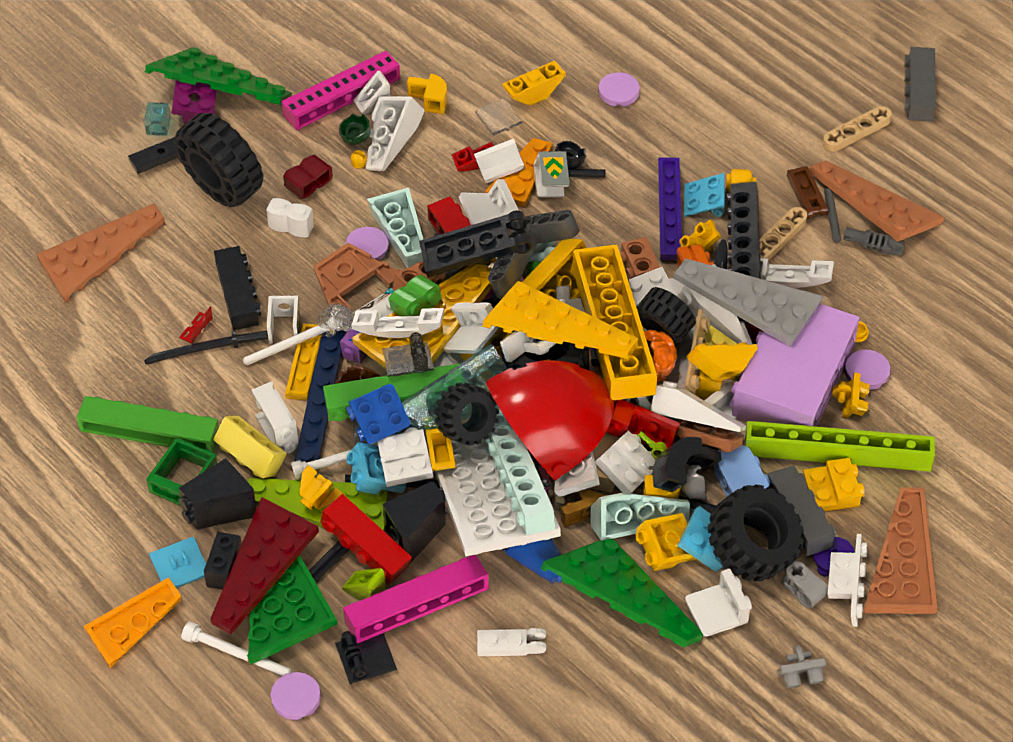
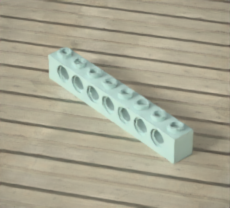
(520, 479)

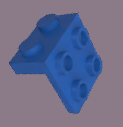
(378, 414)

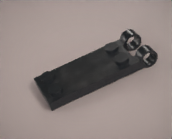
(474, 244)

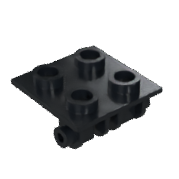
(365, 658)

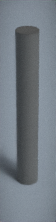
(832, 214)

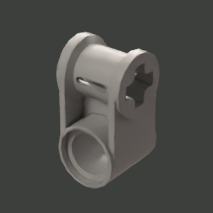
(804, 586)

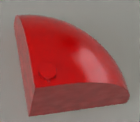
(554, 411)

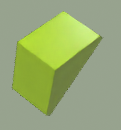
(365, 583)

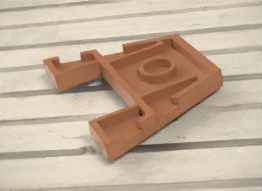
(347, 270)

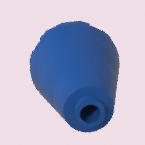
(533, 555)

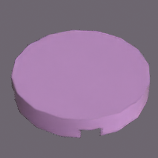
(619, 89)
(370, 240)
(871, 365)
(295, 695)

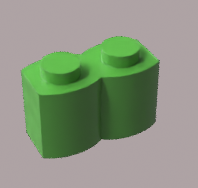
(416, 295)

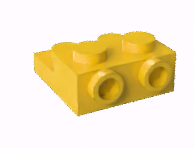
(835, 484)
(661, 539)

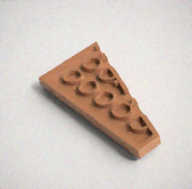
(884, 208)
(93, 252)
(905, 566)

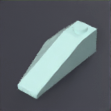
(624, 512)

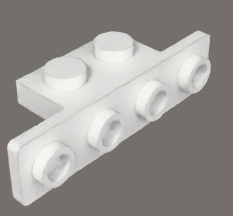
(518, 343)
(846, 576)

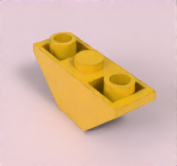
(535, 84)
(722, 360)

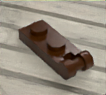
(807, 191)

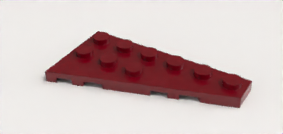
(265, 554)

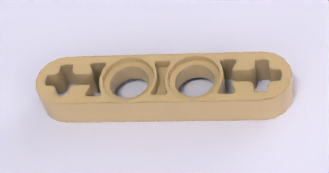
(870, 117)
(783, 238)

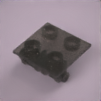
(408, 358)

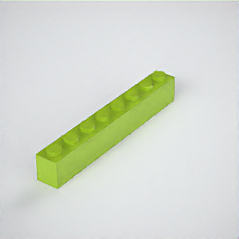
(828, 444)

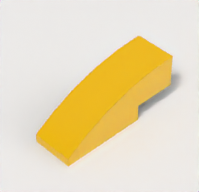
(439, 450)

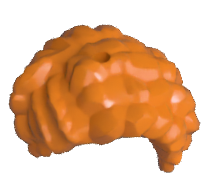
(662, 352)

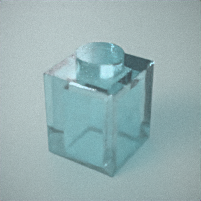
(157, 119)

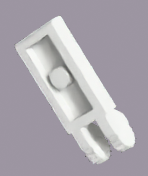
(510, 642)

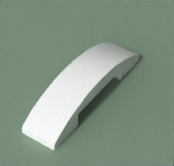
(797, 276)
(397, 327)

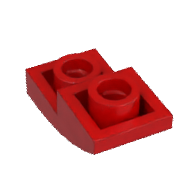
(465, 158)

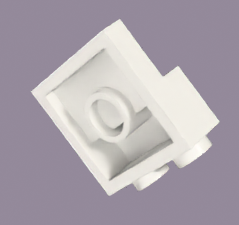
(405, 457)
(627, 462)

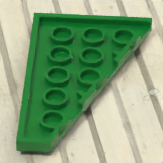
(195, 66)
(614, 576)
(288, 614)

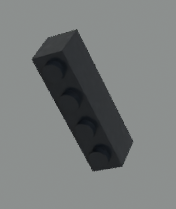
(236, 287)

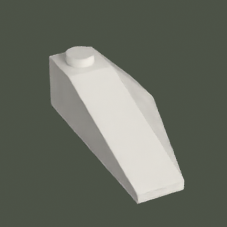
(394, 124)
(718, 316)
(684, 405)

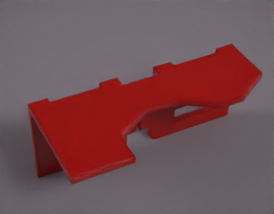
(197, 326)

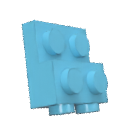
(368, 470)
(696, 539)

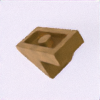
(581, 509)

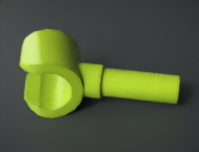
(655, 446)

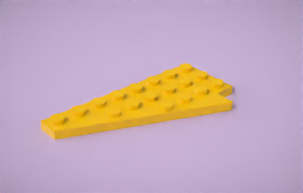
(464, 287)

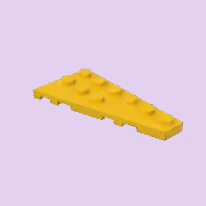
(554, 321)

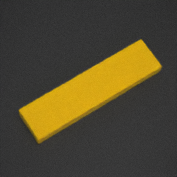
(303, 366)

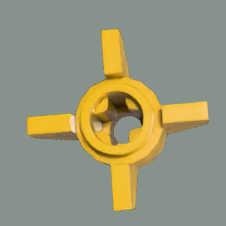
(316, 491)

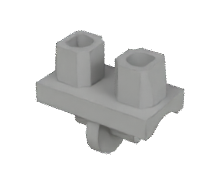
(791, 672)

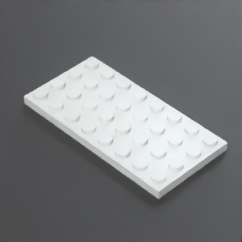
(480, 503)

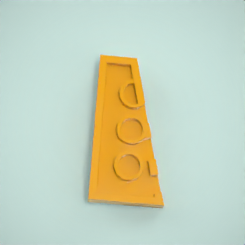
(523, 181)
(128, 623)

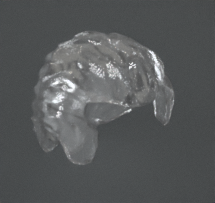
(335, 317)

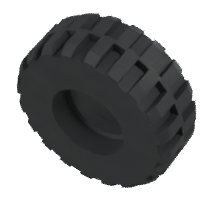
(218, 159)

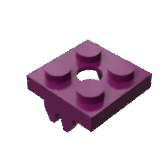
(187, 108)

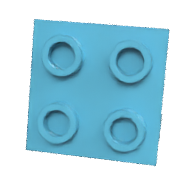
(705, 196)

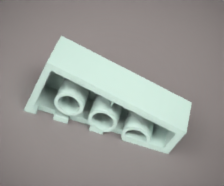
(398, 220)

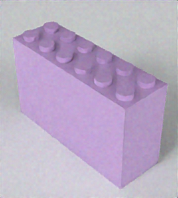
(796, 381)

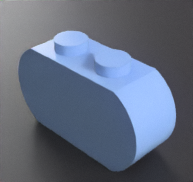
(739, 469)

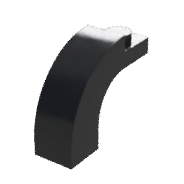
(670, 465)

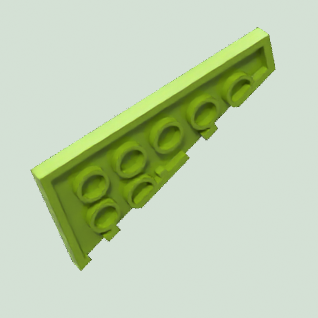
(286, 495)

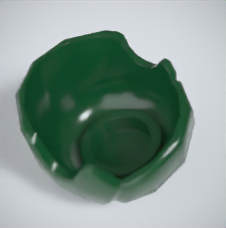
(355, 129)

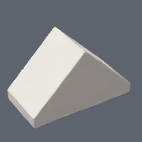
(369, 95)

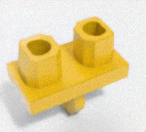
(704, 234)
(849, 394)

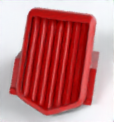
(654, 426)

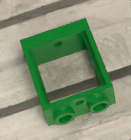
(179, 449)

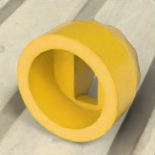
(358, 159)

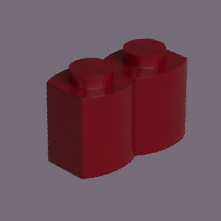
(307, 176)

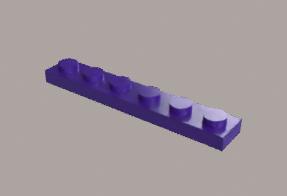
(669, 207)

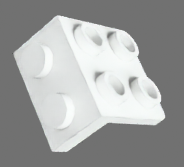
(490, 205)
(471, 334)
(720, 605)

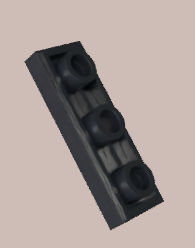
(153, 156)

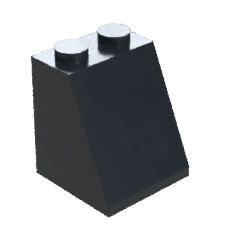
(217, 497)
(415, 518)

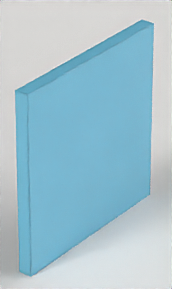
(179, 562)

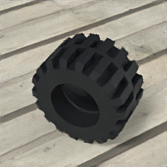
(666, 313)
(451, 408)

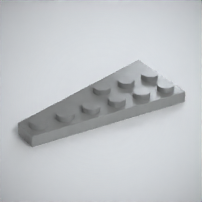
(765, 304)

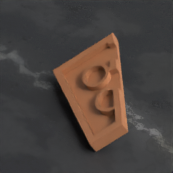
(717, 437)

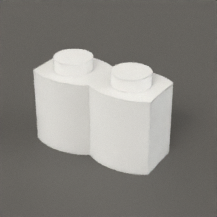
(290, 217)

